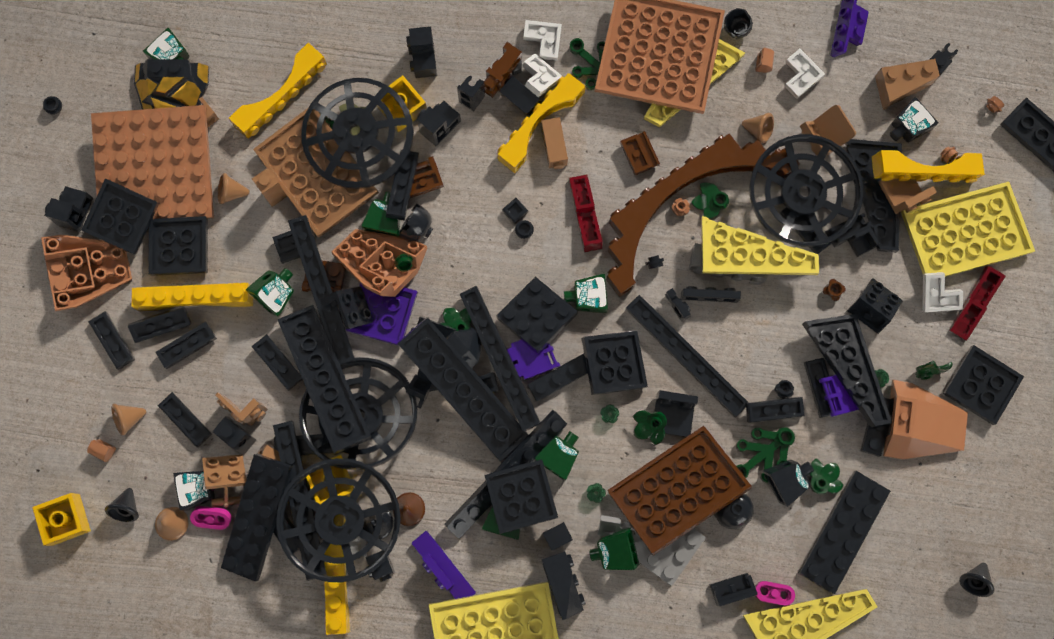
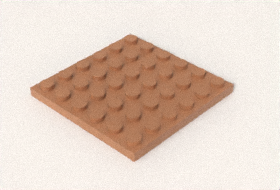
(660, 52)
(158, 156)

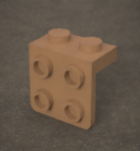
(830, 125)
(905, 194)
(250, 414)

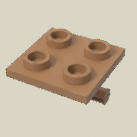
(224, 473)

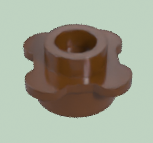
(836, 285)

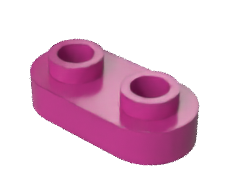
(211, 517)
(773, 593)

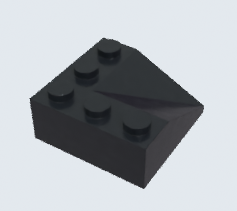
(563, 584)

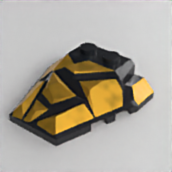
(170, 83)

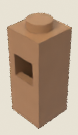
(554, 143)
(269, 187)

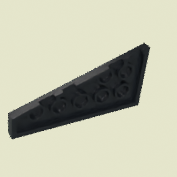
(877, 207)
(847, 355)

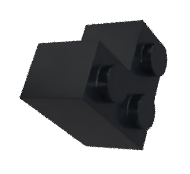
(421, 47)
(437, 122)
(70, 209)

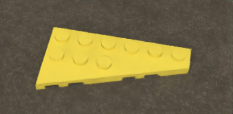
(725, 58)
(743, 252)
(811, 618)

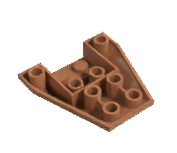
(371, 260)
(83, 269)
(923, 424)

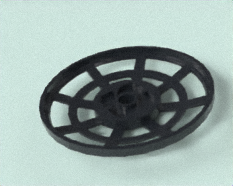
(361, 142)
(813, 183)
(373, 413)
(325, 517)

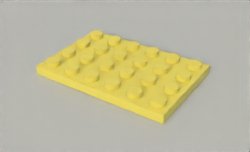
(968, 231)
(501, 614)

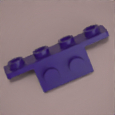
(849, 27)
(443, 568)

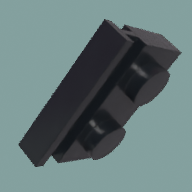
(286, 247)

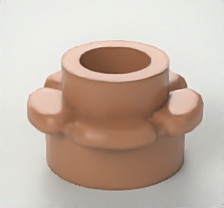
(995, 104)
(948, 154)
(680, 211)

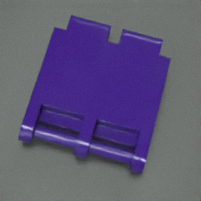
(530, 362)
(837, 396)

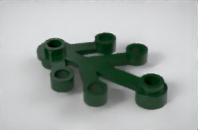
(589, 58)
(766, 451)

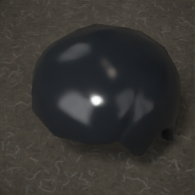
(738, 23)

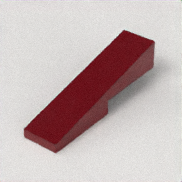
(586, 213)
(977, 302)

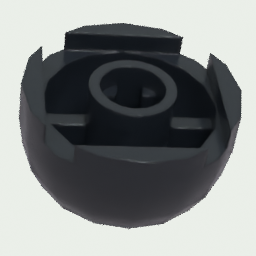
(416, 225)
(736, 514)

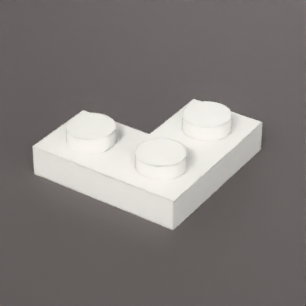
(547, 34)
(807, 73)
(543, 75)
(936, 297)

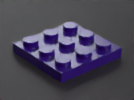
(389, 315)

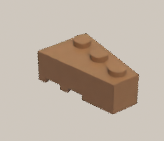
(903, 80)

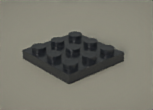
(120, 216)
(178, 246)
(537, 315)
(614, 362)
(983, 385)
(521, 496)

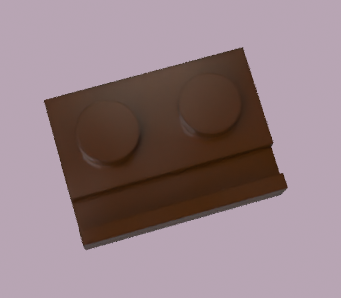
(639, 153)

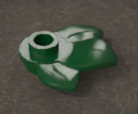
(707, 200)
(456, 319)
(928, 370)
(648, 428)
(827, 475)

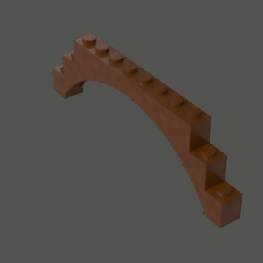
(631, 221)

